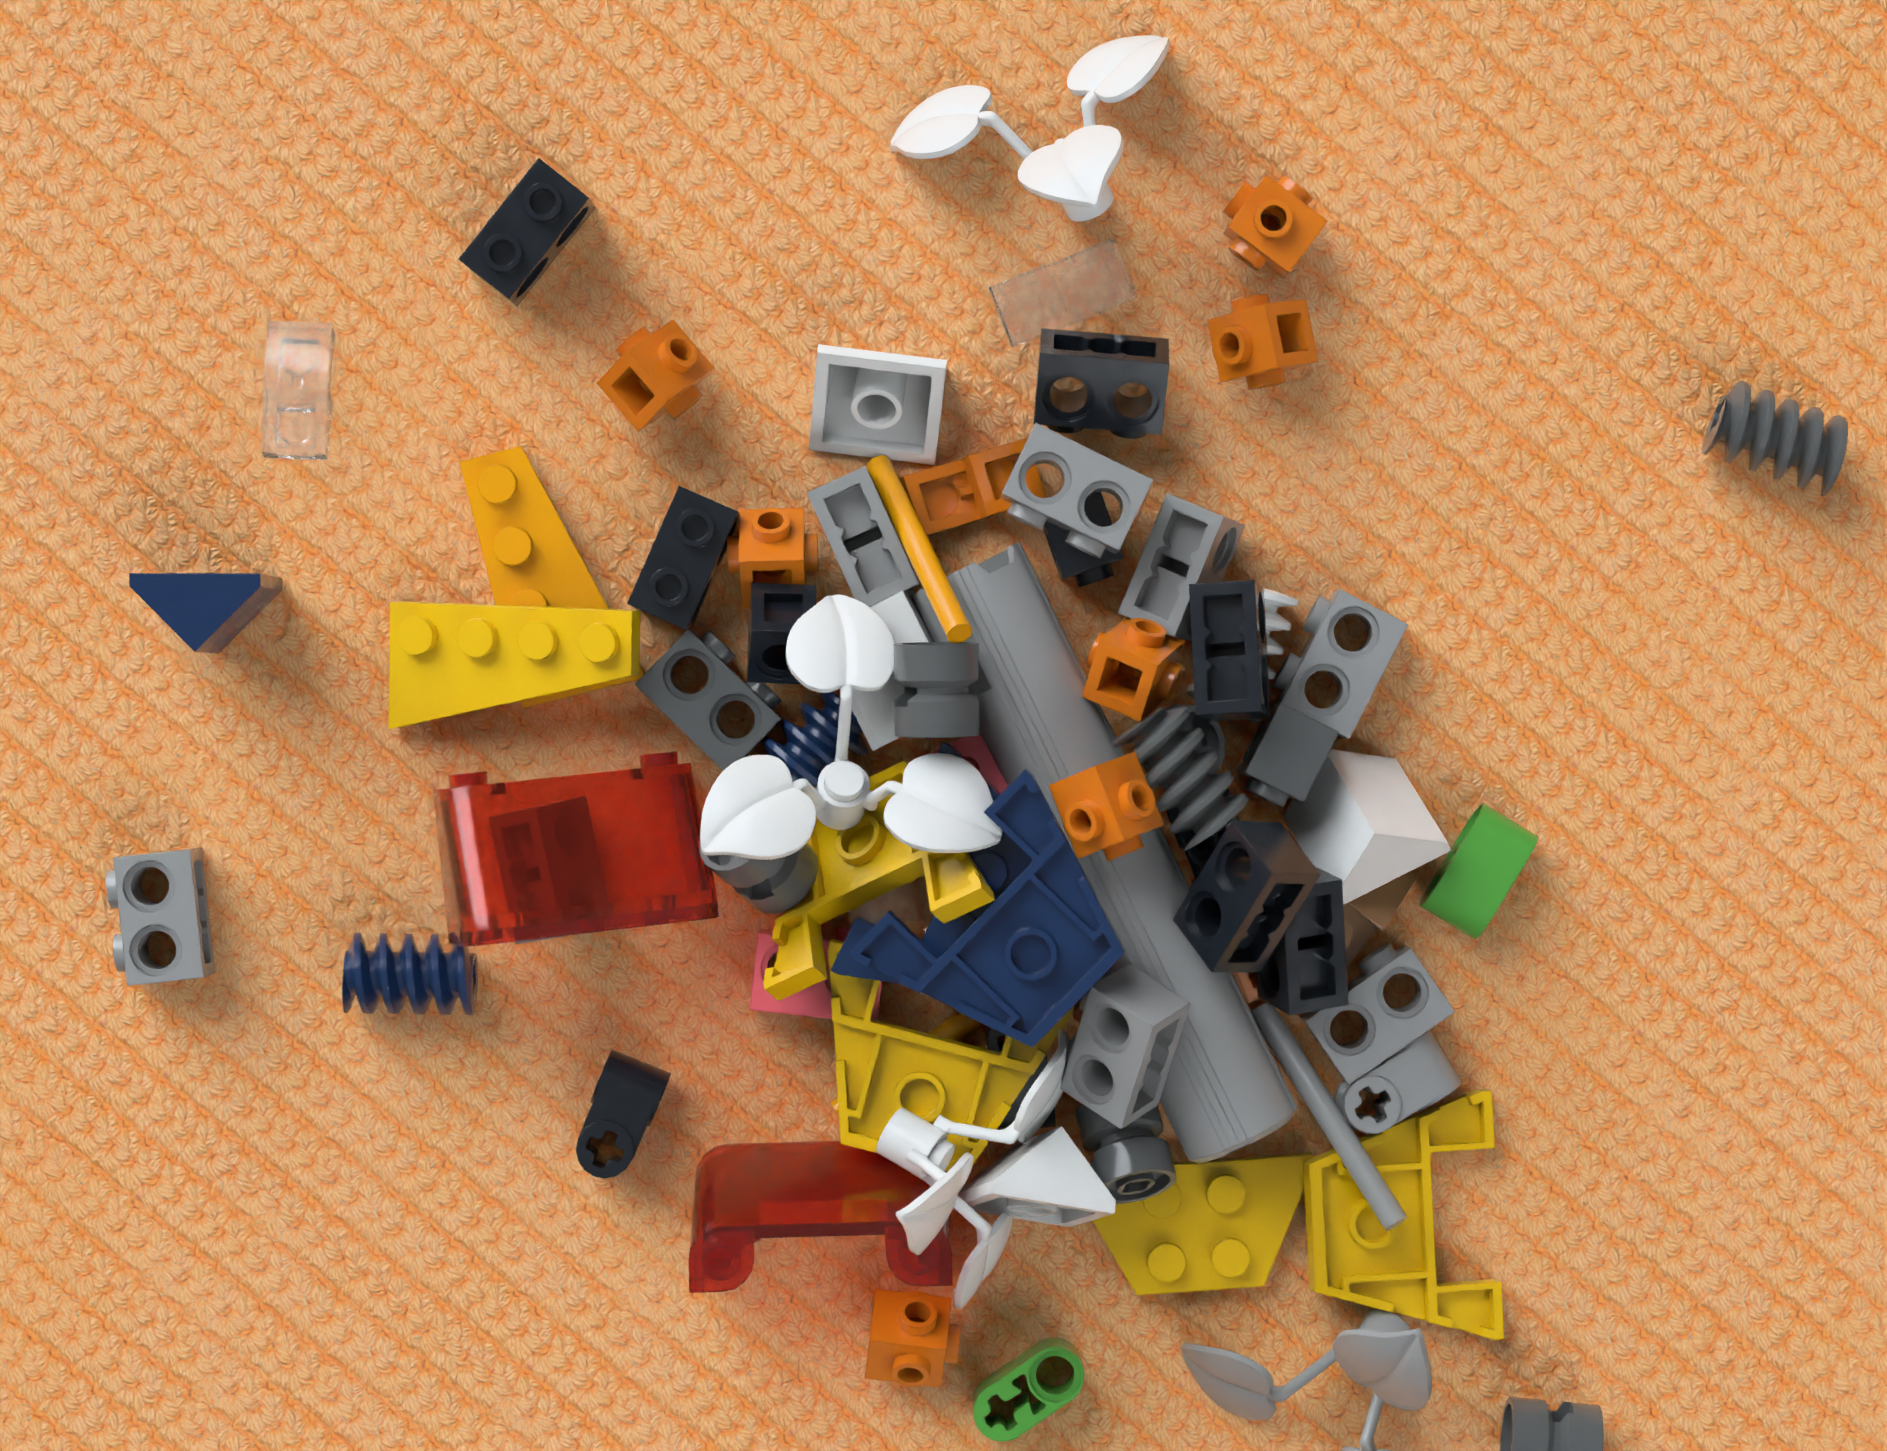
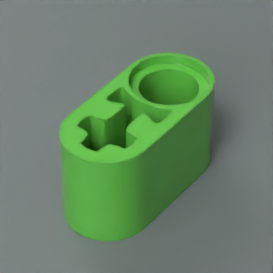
(1478, 871)
(1007, 1385)

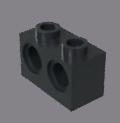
(527, 232)
(1102, 365)
(684, 558)
(1229, 651)
(1246, 896)
(1310, 960)

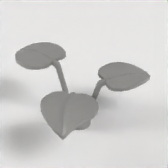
(1376, 1355)

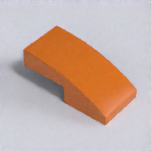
(966, 488)

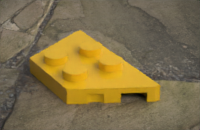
(1210, 1227)

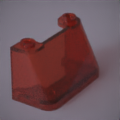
(572, 853)
(802, 1192)

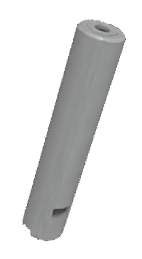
(1033, 717)

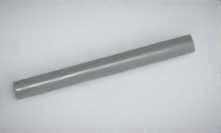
(1329, 1116)

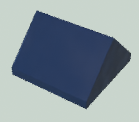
(206, 607)

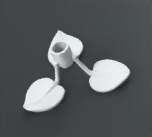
(1070, 169)
(766, 816)
(926, 1154)

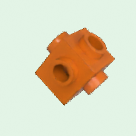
(1289, 207)
(1262, 340)
(656, 375)
(771, 549)
(1134, 668)
(1107, 807)
(911, 1338)

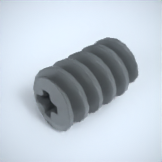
(1778, 435)
(1183, 774)

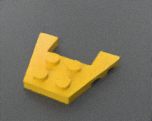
(855, 869)
(926, 1074)
(1396, 1268)

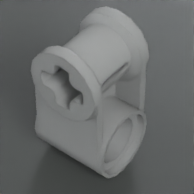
(1405, 1083)

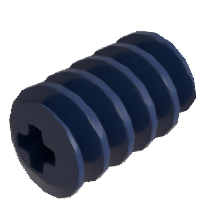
(814, 745)
(409, 974)

